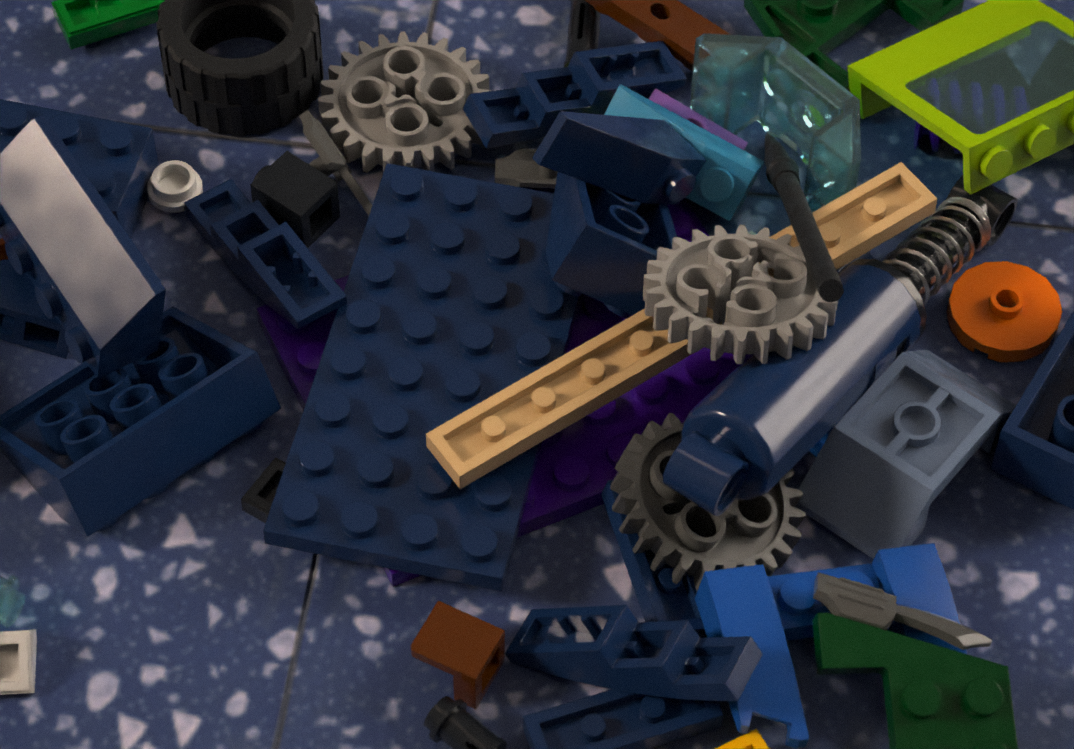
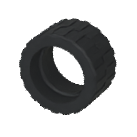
(244, 92)

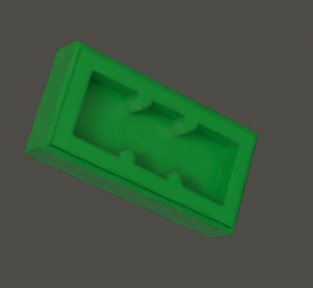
(96, 20)

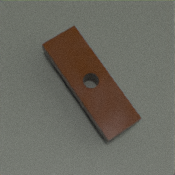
(661, 21)

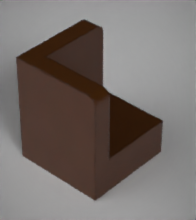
(462, 648)

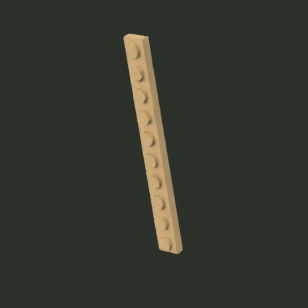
(636, 352)

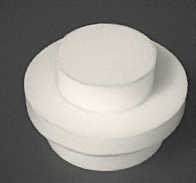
(173, 185)

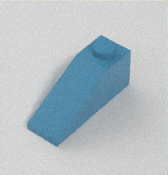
(728, 169)

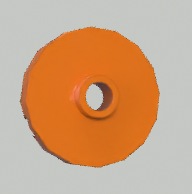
(1000, 331)

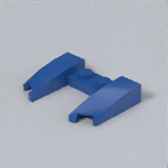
(782, 609)

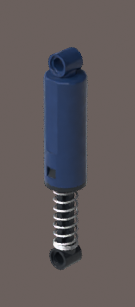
(776, 411)

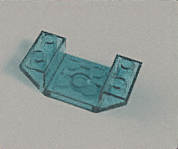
(792, 99)

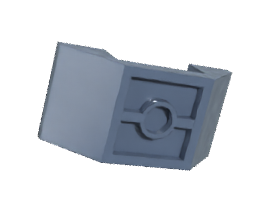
(900, 451)

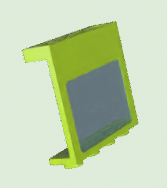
(984, 83)

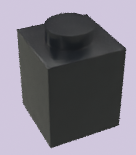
(298, 196)

